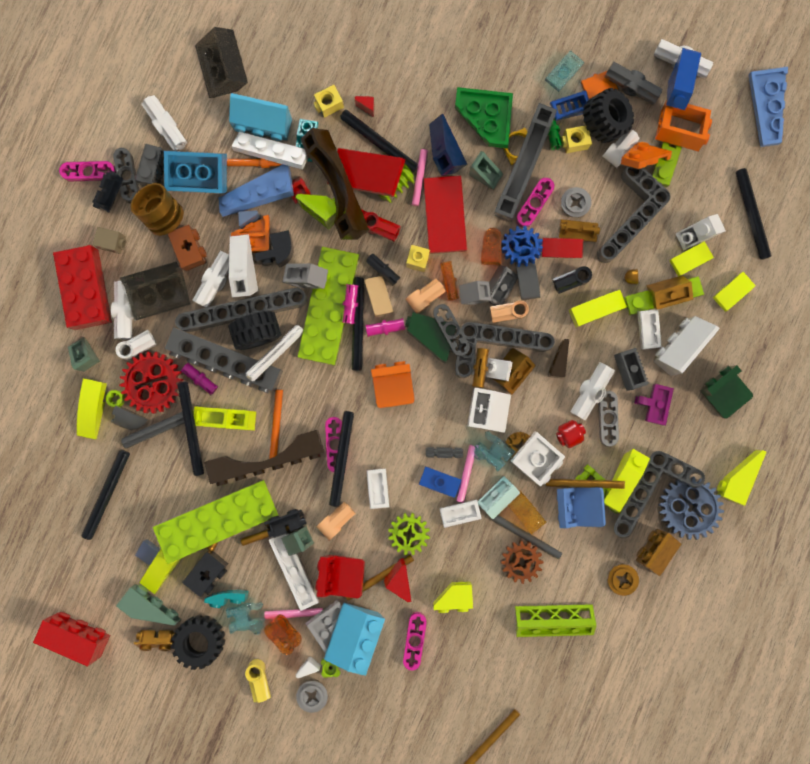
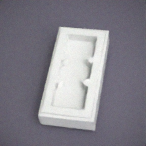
(649, 329)
(497, 369)
(377, 488)
(460, 513)

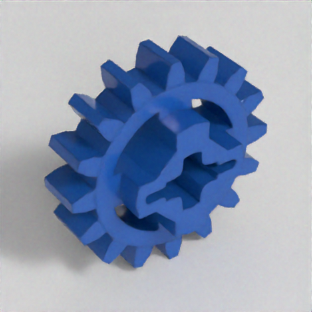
(527, 251)

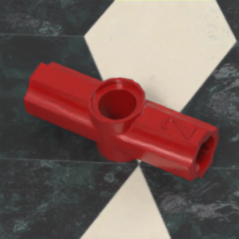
(382, 226)

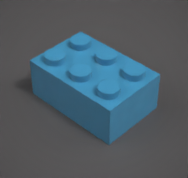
(195, 172)

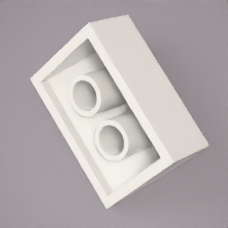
(685, 345)

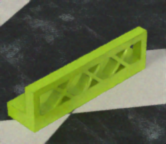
(555, 625)

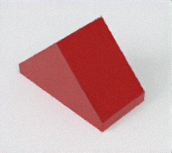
(398, 581)

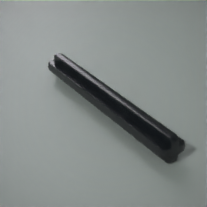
(376, 139)
(753, 214)
(357, 336)
(190, 428)
(341, 459)
(105, 495)

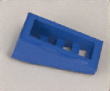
(582, 96)

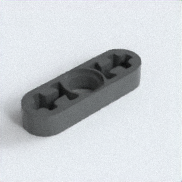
(120, 169)
(439, 320)

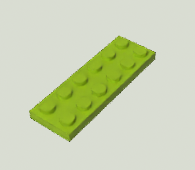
(325, 311)
(215, 521)

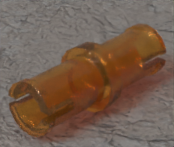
(449, 281)

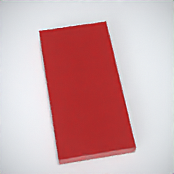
(372, 171)
(445, 214)

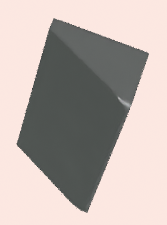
(501, 284)

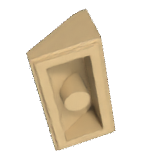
(378, 296)

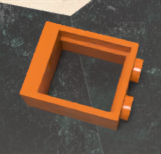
(680, 136)

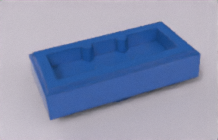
(440, 482)

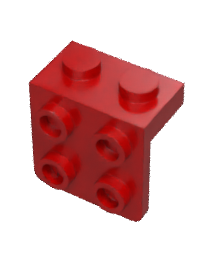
(340, 576)

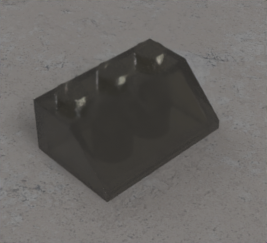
(221, 62)
(155, 290)

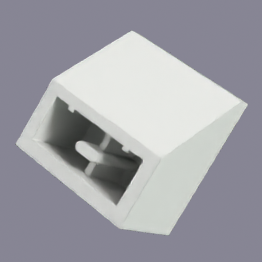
(489, 410)

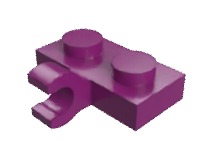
(657, 404)

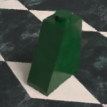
(429, 335)

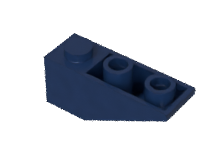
(445, 147)

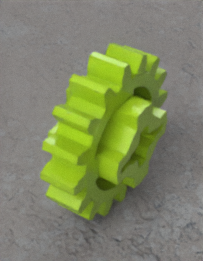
(417, 534)

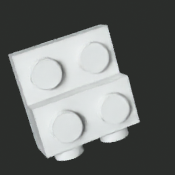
(538, 459)

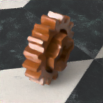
(529, 558)

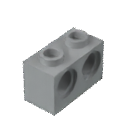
(305, 276)

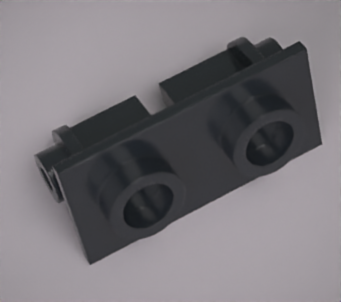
(110, 187)
(292, 519)

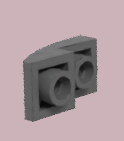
(528, 281)

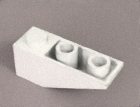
(241, 267)

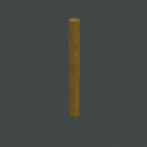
(586, 483)
(382, 575)
(493, 737)

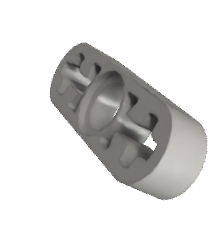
(615, 433)

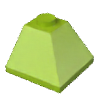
(319, 207)

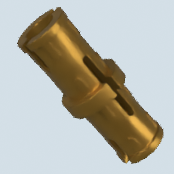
(480, 368)

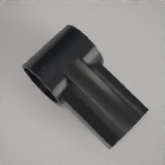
(570, 280)

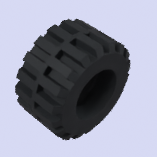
(608, 115)
(254, 330)
(184, 650)

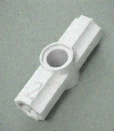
(671, 52)
(164, 123)
(213, 280)
(121, 314)
(592, 391)

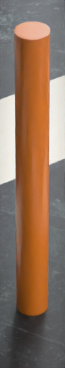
(276, 423)

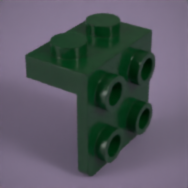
(727, 391)

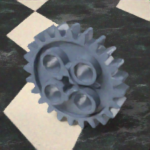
(678, 519)

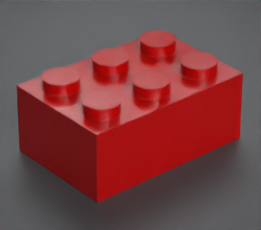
(72, 638)

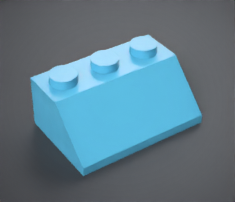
(259, 117)
(354, 638)

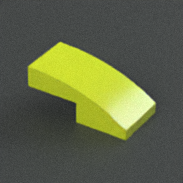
(691, 259)
(734, 291)

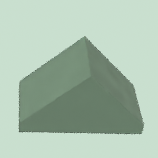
(485, 171)
(82, 355)
(297, 541)

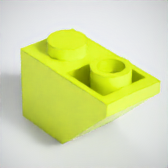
(455, 596)

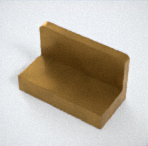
(671, 292)
(520, 370)

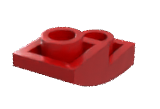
(562, 248)

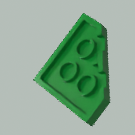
(486, 113)

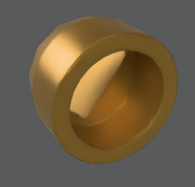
(631, 276)

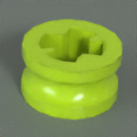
(110, 395)

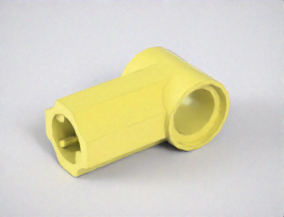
(258, 682)

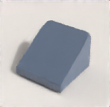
(247, 217)
(147, 551)

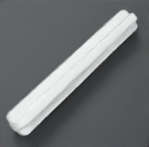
(277, 350)

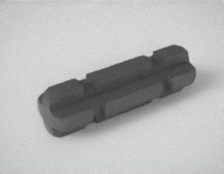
(442, 452)

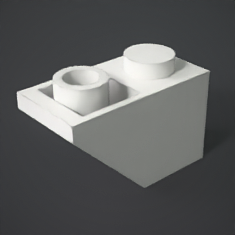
(700, 232)

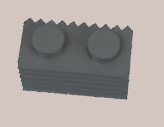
(150, 165)
(631, 369)

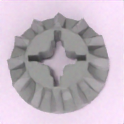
(576, 193)
(313, 705)

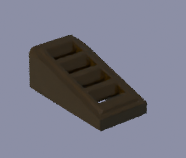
(559, 364)

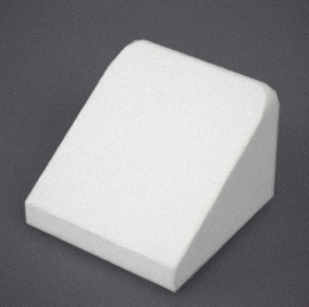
(309, 666)

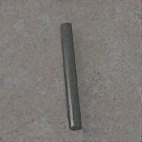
(527, 536)

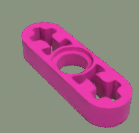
(80, 166)
(546, 194)
(330, 430)
(407, 654)

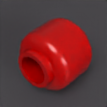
(570, 434)

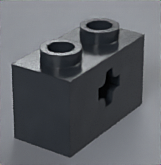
(196, 578)

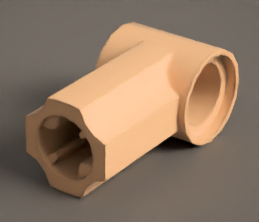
(422, 298)
(506, 312)
(332, 524)

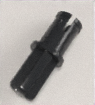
(383, 269)

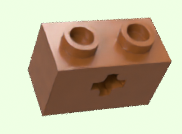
(180, 240)

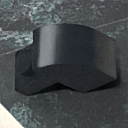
(281, 252)

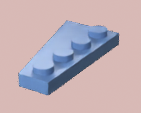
(768, 103)
(260, 191)

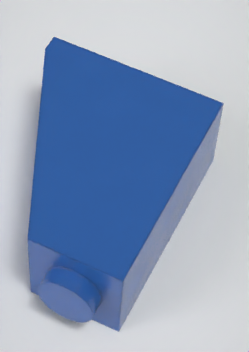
(683, 79)

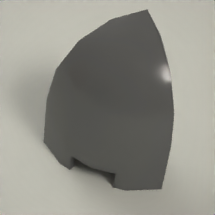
(127, 419)

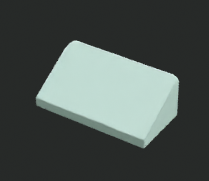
(498, 497)

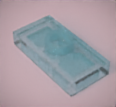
(564, 71)

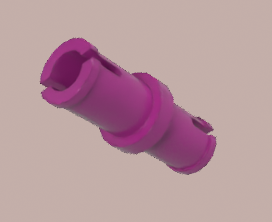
(199, 379)

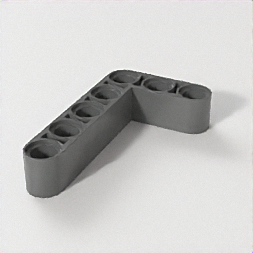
(638, 217)
(497, 332)
(658, 471)

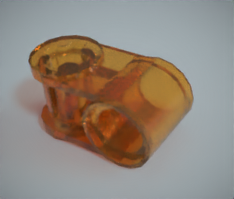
(491, 251)
(282, 633)

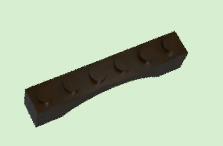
(322, 151)
(226, 468)

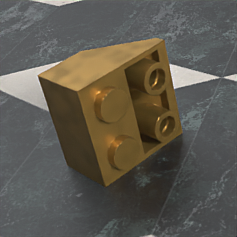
(658, 551)

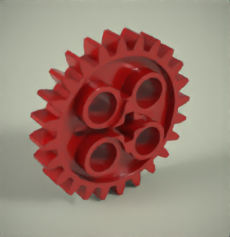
(146, 366)

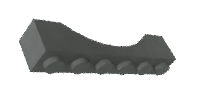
(525, 162)

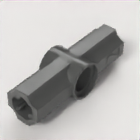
(633, 83)

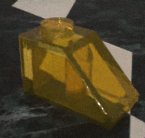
(526, 513)

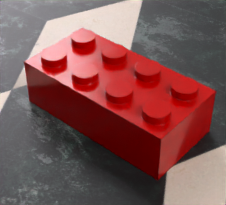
(82, 287)

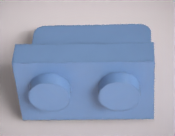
(581, 507)

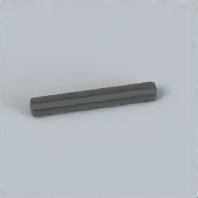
(152, 430)

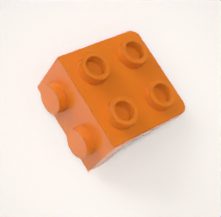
(393, 385)

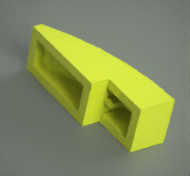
(597, 308)
(90, 408)
(225, 418)

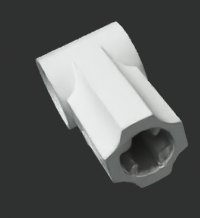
(621, 147)
(137, 345)

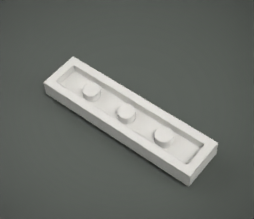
(270, 150)
(294, 574)

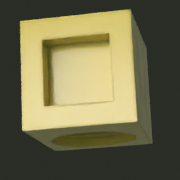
(329, 93)
(583, 136)
(417, 258)

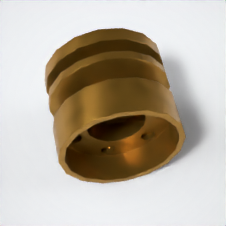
(157, 209)

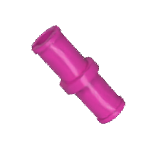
(350, 303)
(385, 327)

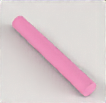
(419, 177)
(466, 474)
(293, 613)

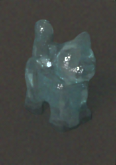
(493, 455)
(243, 618)

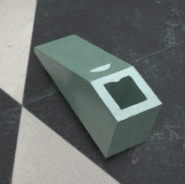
(141, 605)

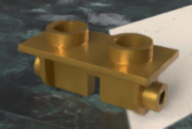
(579, 230)
(148, 641)

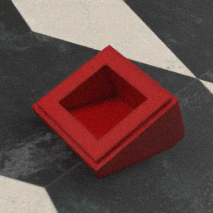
(366, 104)
(299, 187)

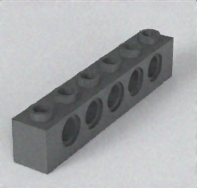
(179, 339)

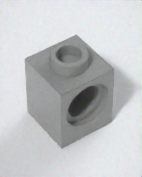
(475, 292)

